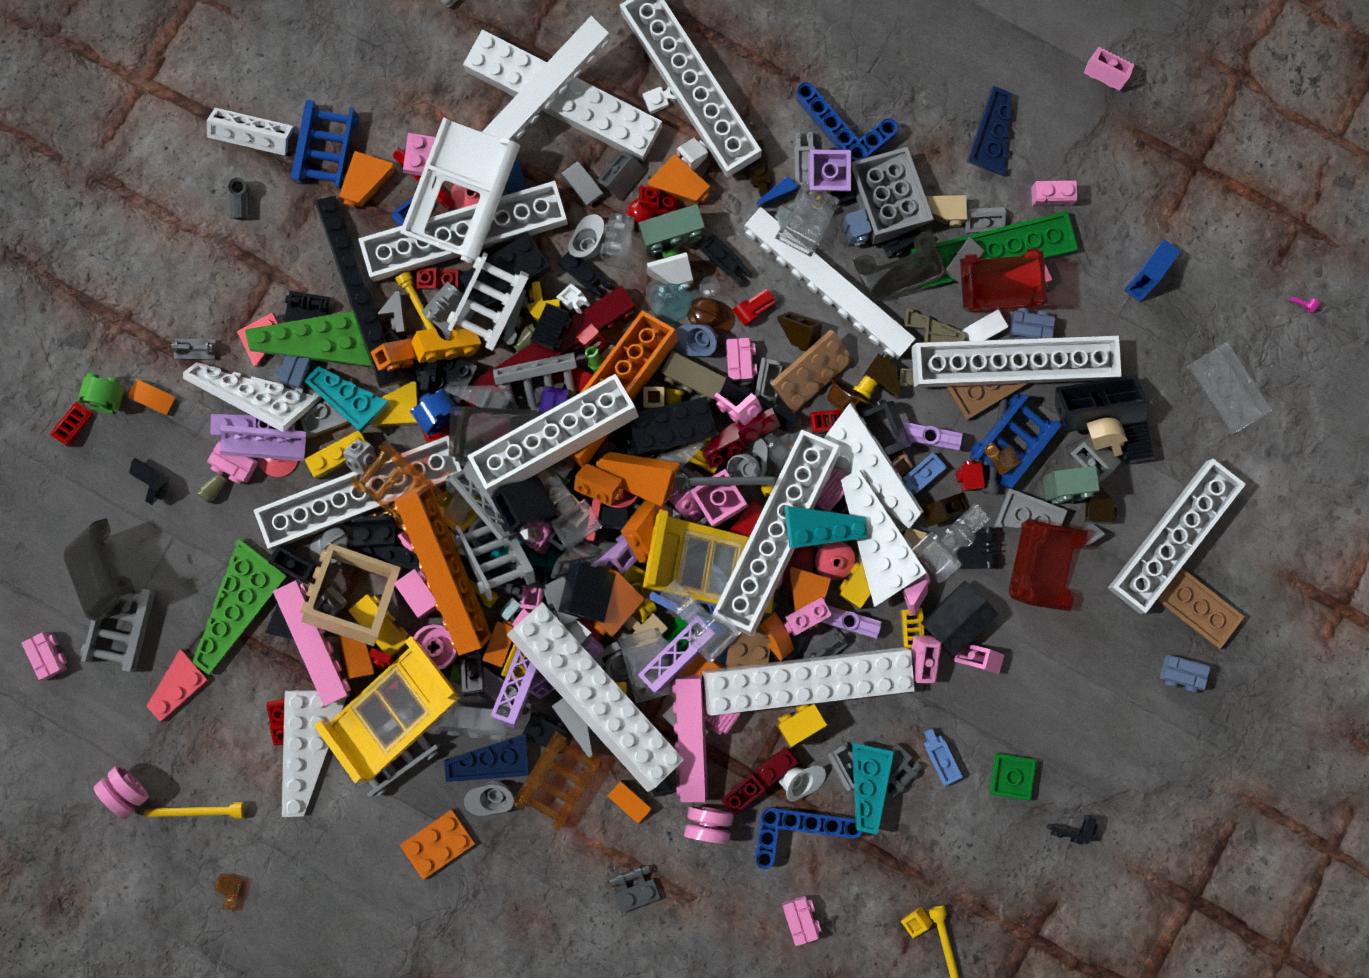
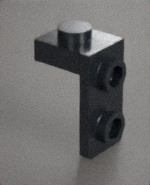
(156, 480)
(1086, 831)

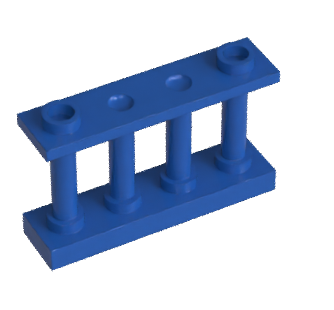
(308, 133)
(1034, 444)

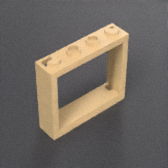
(339, 625)

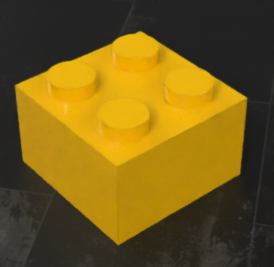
(800, 724)

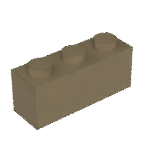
(692, 377)

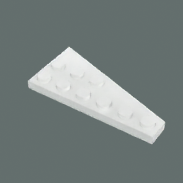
(255, 396)
(864, 452)
(885, 553)
(303, 747)

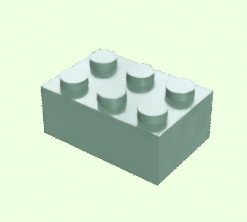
(671, 229)
(1070, 484)

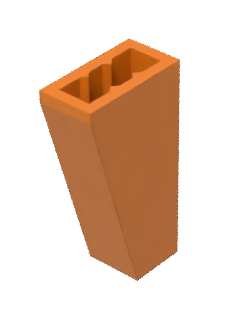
(641, 475)

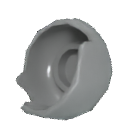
(743, 466)
(615, 667)

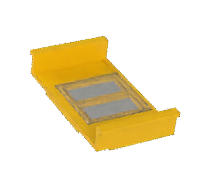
(694, 556)
(389, 714)

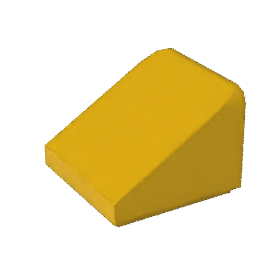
(917, 922)

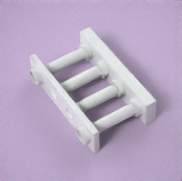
(498, 317)

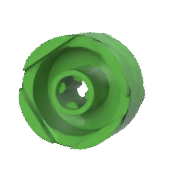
(101, 393)

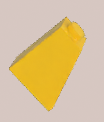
(400, 405)

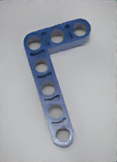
(841, 129)
(799, 825)

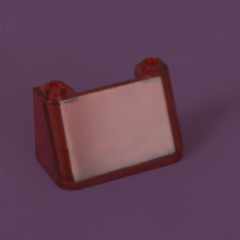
(1004, 282)
(1044, 564)

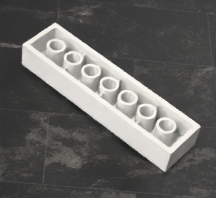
(554, 435)
(1176, 536)

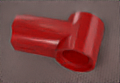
(751, 309)

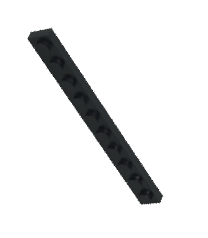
(354, 284)
(403, 557)

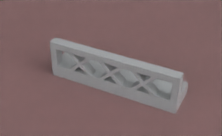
(476, 487)

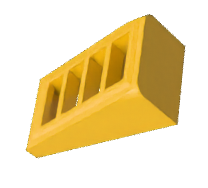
(904, 613)

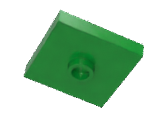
(1012, 777)

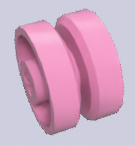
(440, 636)
(121, 792)
(709, 821)

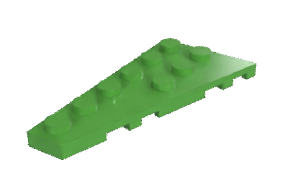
(321, 338)
(240, 599)

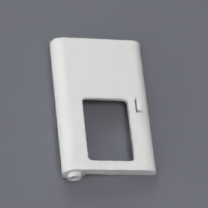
(472, 162)

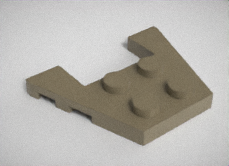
(933, 333)

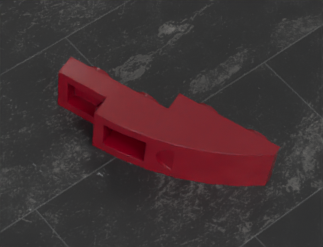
(735, 436)
(759, 780)

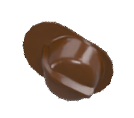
(711, 313)
(841, 395)

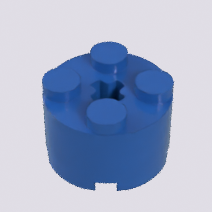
(433, 412)

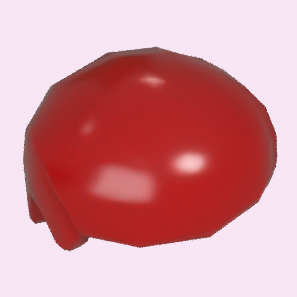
(640, 213)

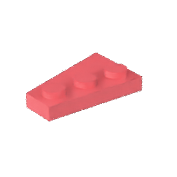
(177, 686)

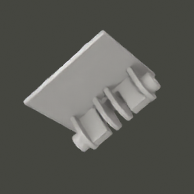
(442, 304)

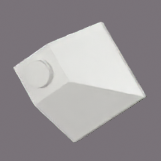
(672, 270)

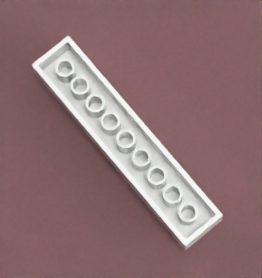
(692, 84)
(578, 105)
(517, 213)
(1016, 361)
(340, 502)
(768, 546)
(808, 681)
(595, 697)

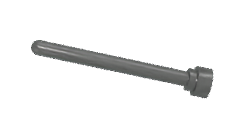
(685, 481)
(991, 484)

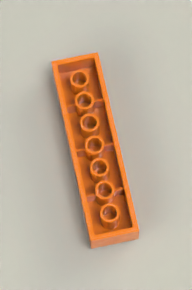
(634, 363)
(443, 569)

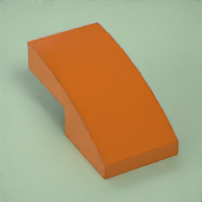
(151, 396)
(780, 640)

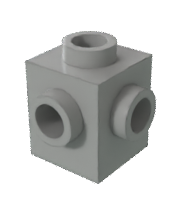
(360, 456)

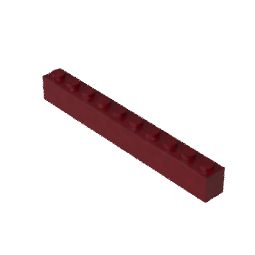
(601, 315)

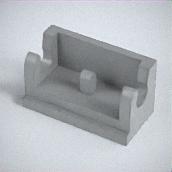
(767, 373)
(842, 761)

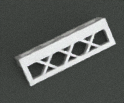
(248, 133)

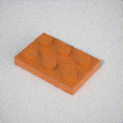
(437, 844)

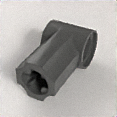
(238, 201)

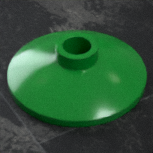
(674, 630)

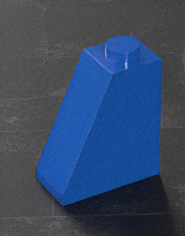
(1152, 270)

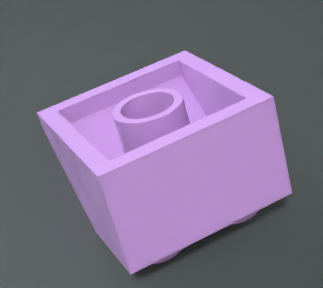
(829, 170)

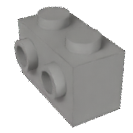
(1102, 458)

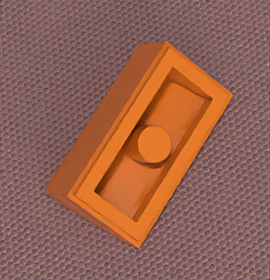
(629, 802)

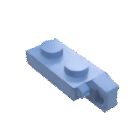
(923, 473)
(941, 758)

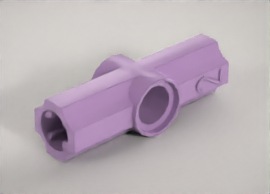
(944, 438)
(862, 624)

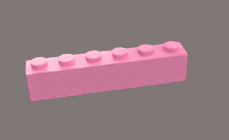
(312, 645)
(691, 737)

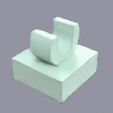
(509, 609)

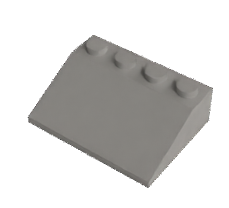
(890, 194)

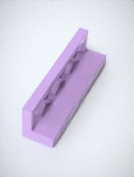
(262, 443)
(675, 669)
(523, 691)

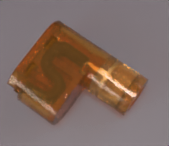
(1003, 460)
(231, 887)

